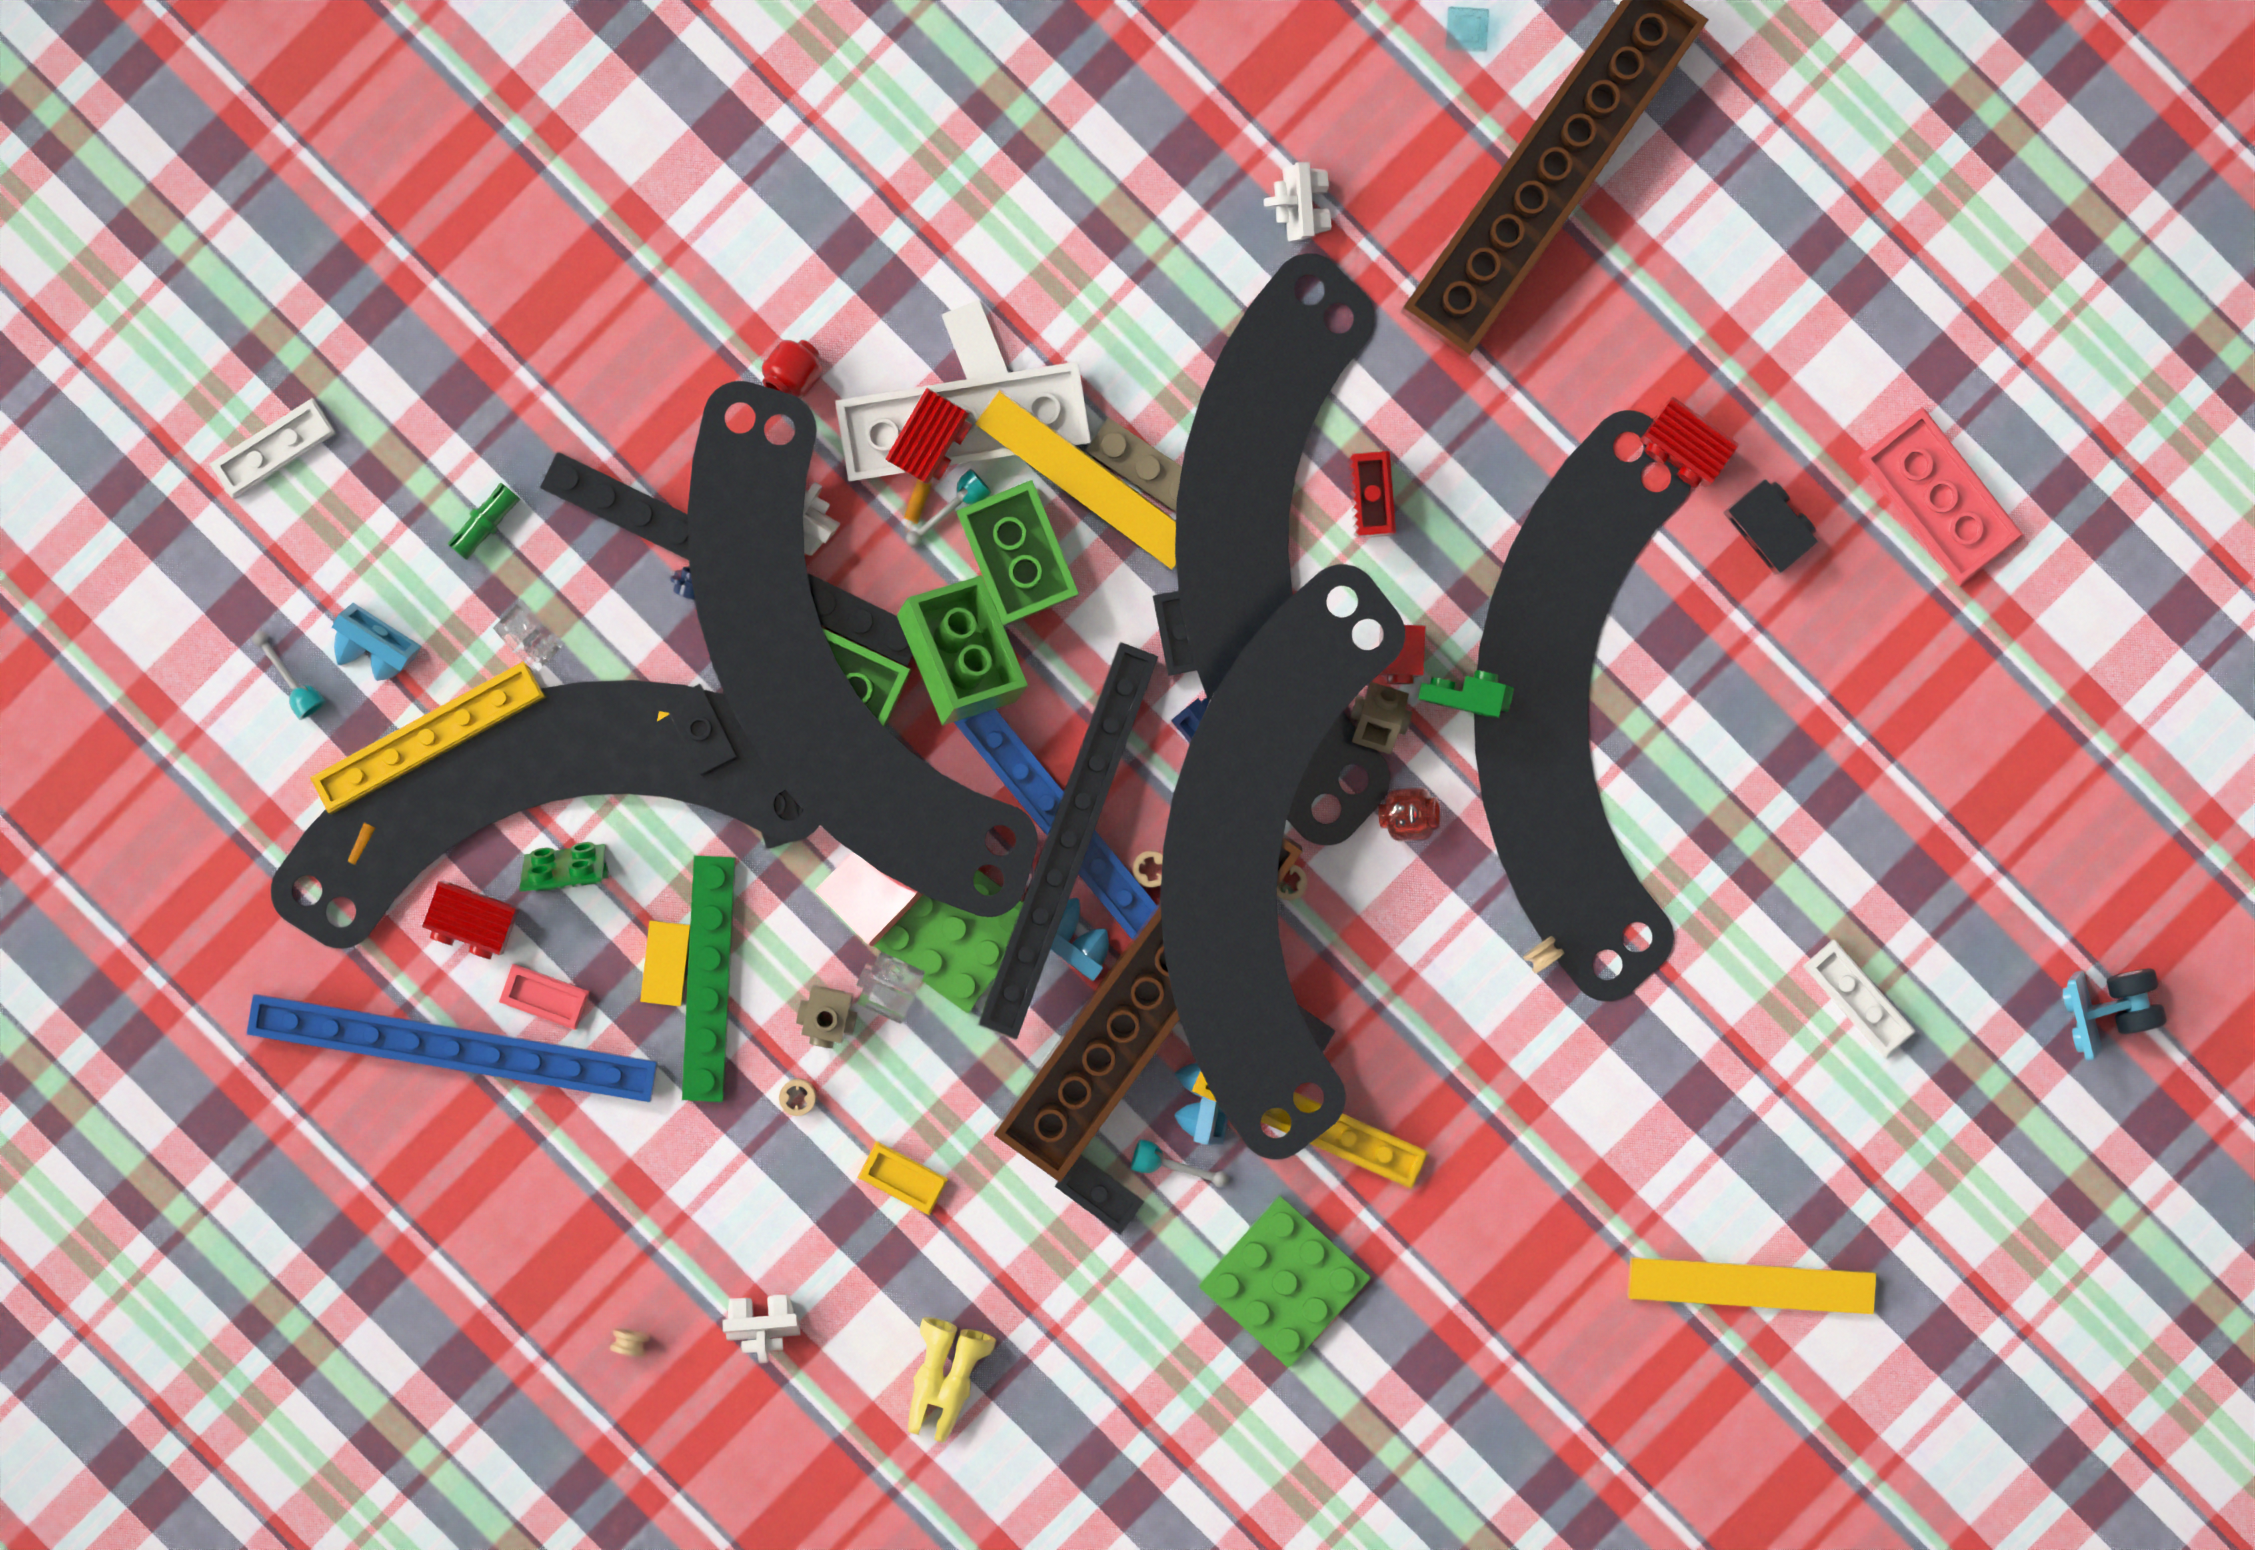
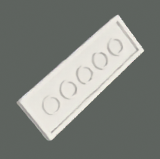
(875, 421)

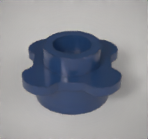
(683, 583)

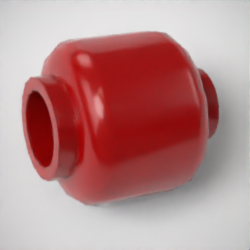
(792, 368)

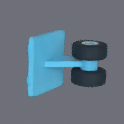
(2136, 1018)

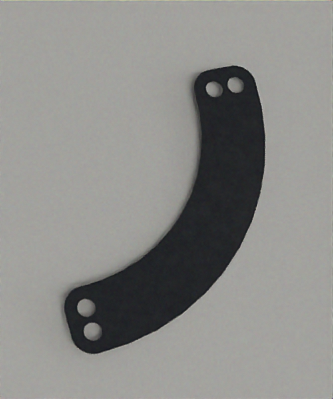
(1239, 499)
(791, 690)
(561, 748)
(1538, 754)
(1227, 848)

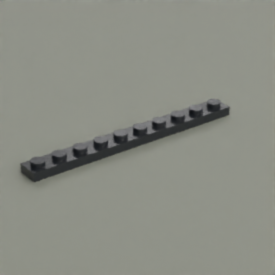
(669, 530)
(1067, 841)

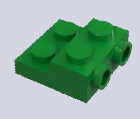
(1478, 695)

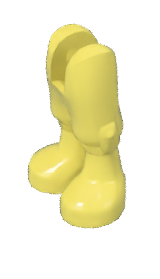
(947, 1391)

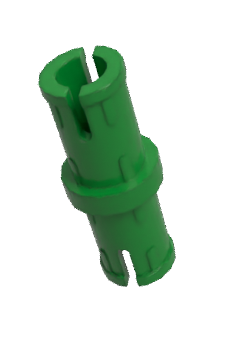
(483, 521)

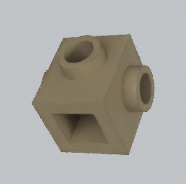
(1380, 717)
(834, 1002)

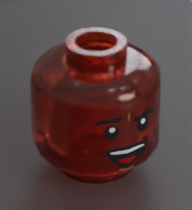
(1410, 814)

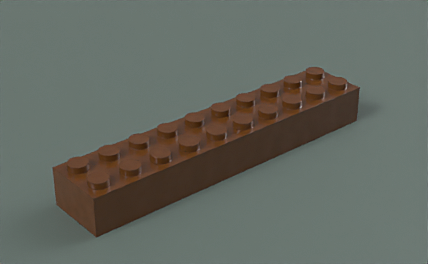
(1552, 170)
(1101, 1051)

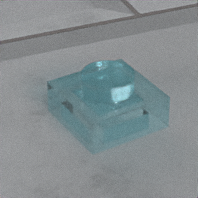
(1467, 29)

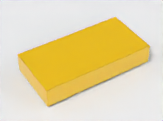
(665, 963)
(902, 1177)

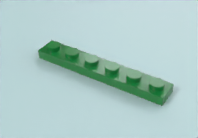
(708, 978)

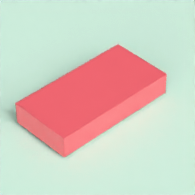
(544, 996)

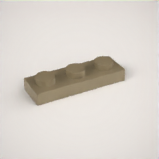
(1137, 462)

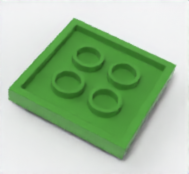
(952, 945)
(1284, 1281)

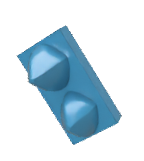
(362, 631)
(1087, 951)
(1201, 1120)

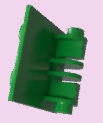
(551, 868)

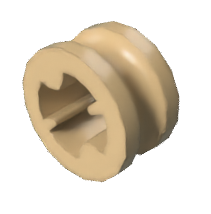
(1142, 878)
(1301, 885)
(1543, 954)
(810, 1098)
(629, 1342)

